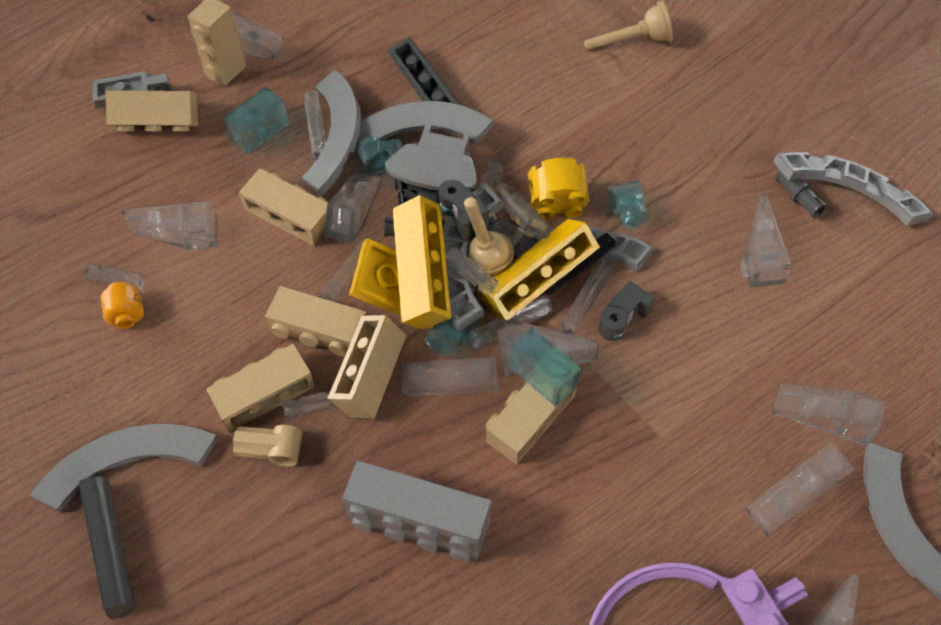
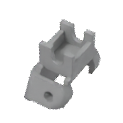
(432, 163)

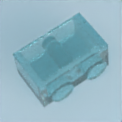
(256, 120)
(544, 366)

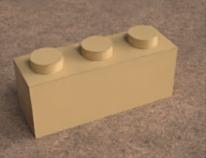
(217, 40)
(151, 110)
(285, 206)
(313, 320)
(367, 366)
(260, 387)
(522, 422)

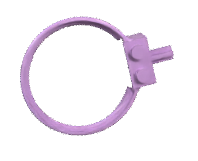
(744, 592)

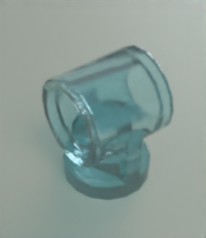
(375, 153)
(628, 201)
(446, 336)

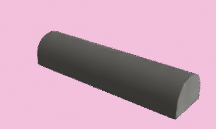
(420, 72)
(106, 547)

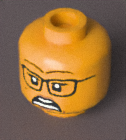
(121, 304)

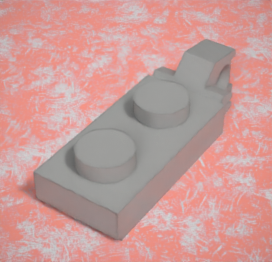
(130, 82)

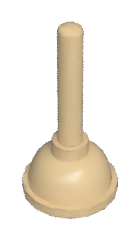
(656, 25)
(488, 248)

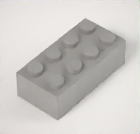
(417, 511)

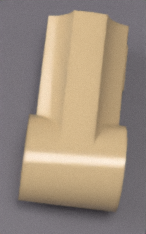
(276, 445)

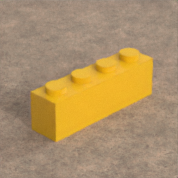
(421, 263)
(540, 268)

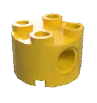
(558, 188)

